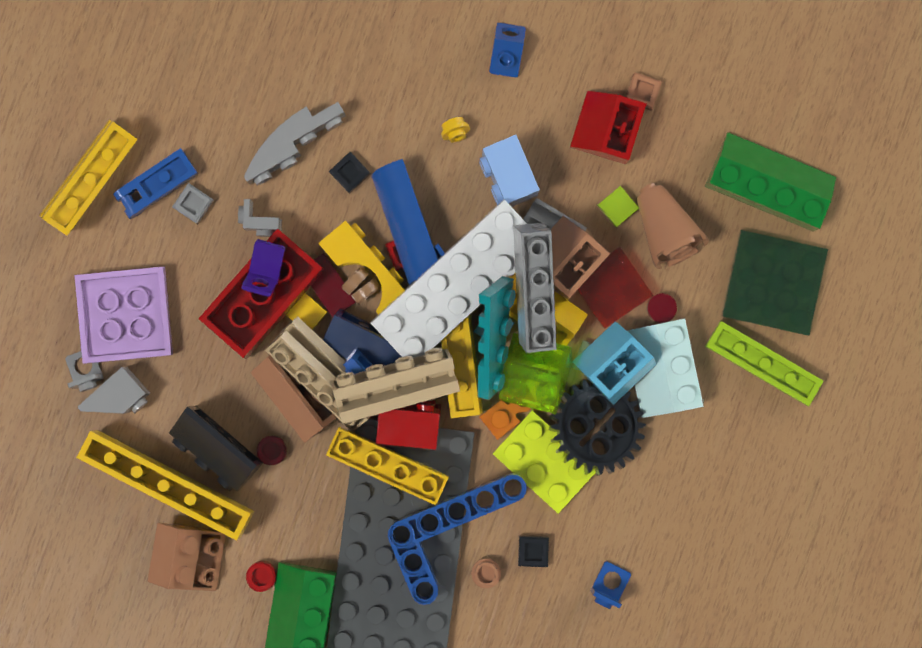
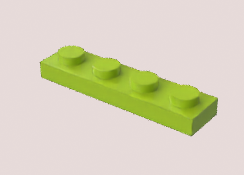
(764, 363)

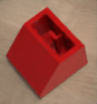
(608, 126)
(410, 426)

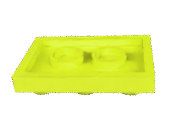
(533, 457)

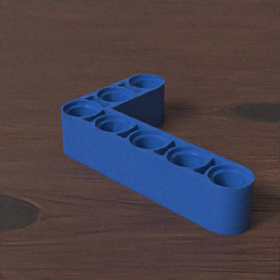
(445, 522)

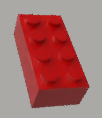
(247, 317)

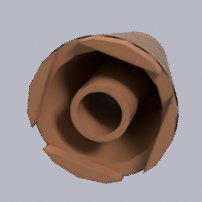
(668, 227)

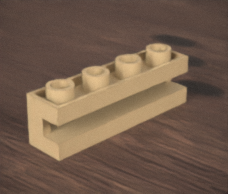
(310, 363)
(394, 385)

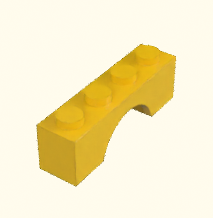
(347, 248)

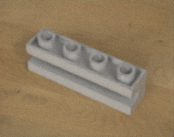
(535, 287)

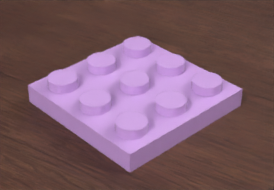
(123, 315)

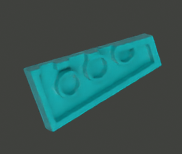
(497, 325)

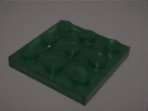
(774, 283)

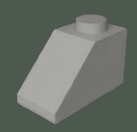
(117, 395)

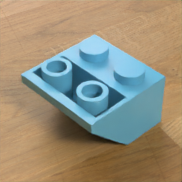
(615, 362)

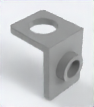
(80, 381)

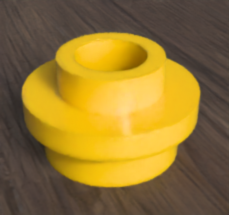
(455, 129)

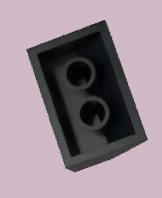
(214, 448)

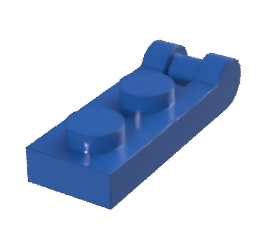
(156, 183)

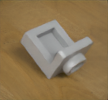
(262, 225)

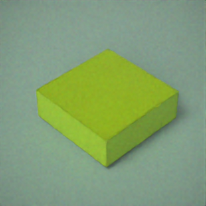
(618, 206)

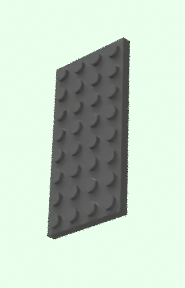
(370, 592)

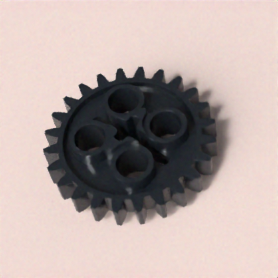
(616, 445)

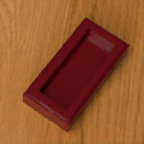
(329, 288)

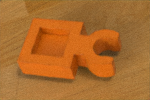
(502, 417)

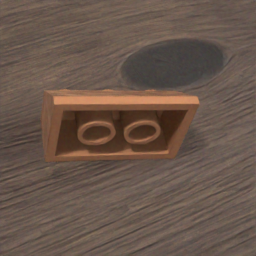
(292, 399)

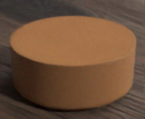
(355, 280)
(366, 291)

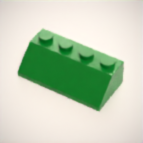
(771, 182)
(300, 607)

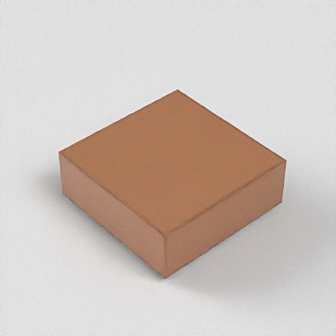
(644, 89)

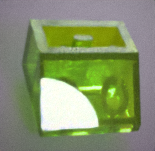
(536, 377)

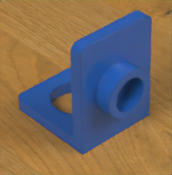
(507, 50)
(604, 595)

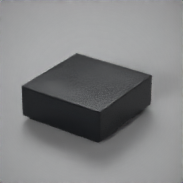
(349, 172)
(533, 551)

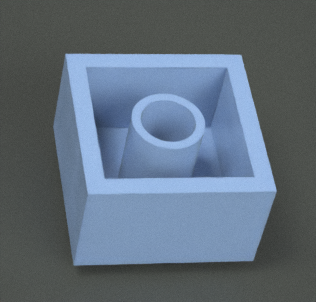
(509, 172)

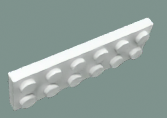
(451, 285)

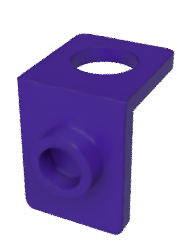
(264, 267)

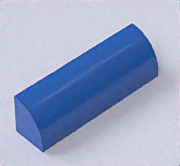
(404, 219)

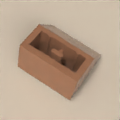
(574, 256)
(186, 557)

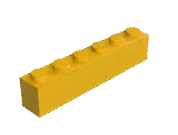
(165, 484)

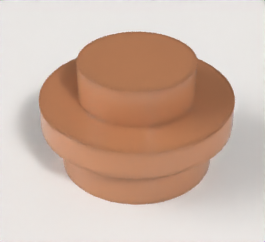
(486, 573)

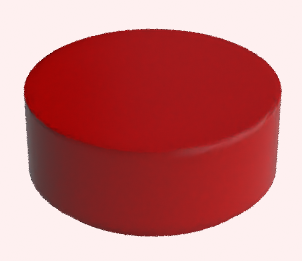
(261, 576)

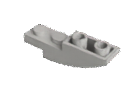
(280, 147)

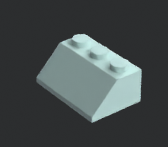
(673, 381)

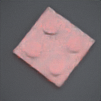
(614, 289)

